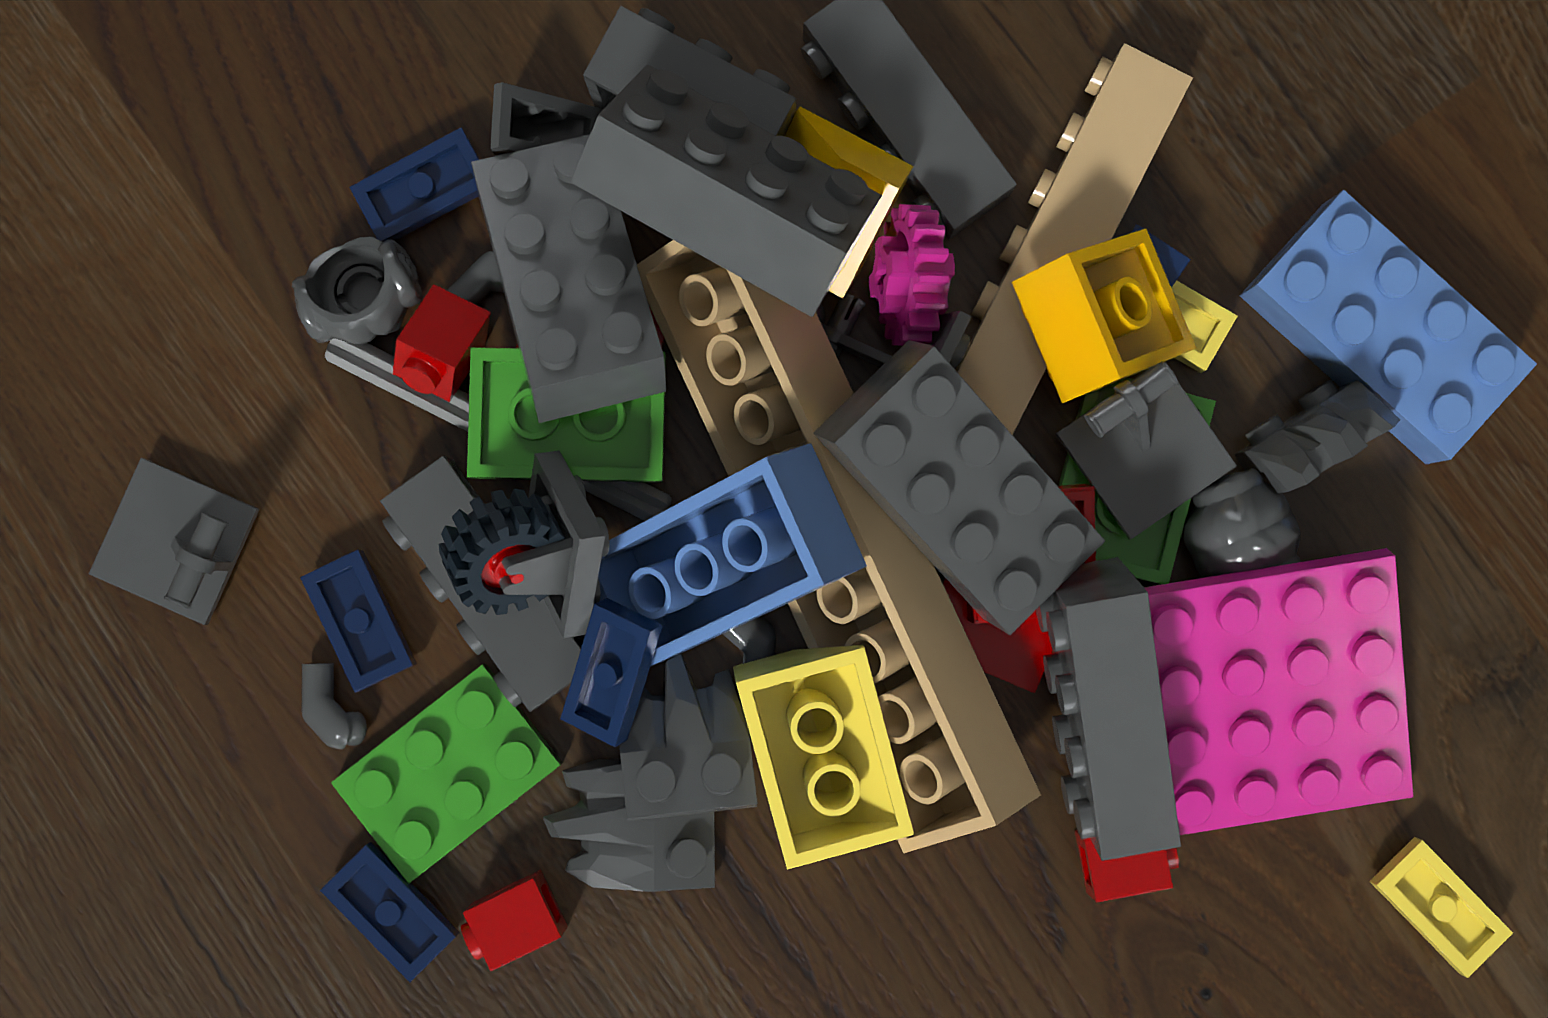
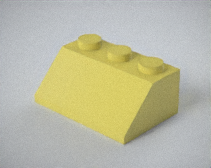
(823, 752)

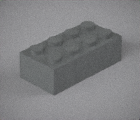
(725, 187)
(568, 283)
(959, 485)
(1110, 711)

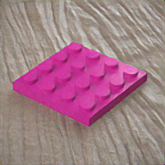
(1283, 690)

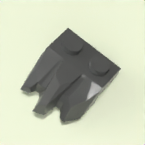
(1326, 432)
(688, 749)
(636, 853)

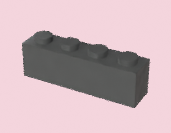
(906, 109)
(524, 643)

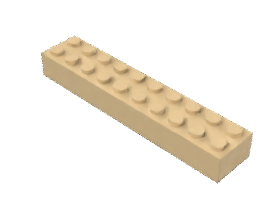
(765, 387)

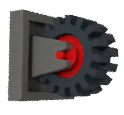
(530, 547)

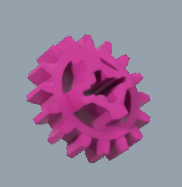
(911, 274)

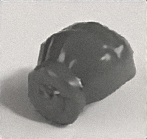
(357, 291)
(1240, 526)

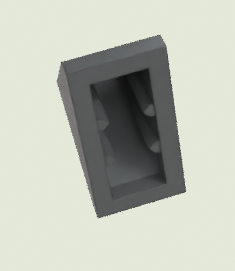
(534, 119)

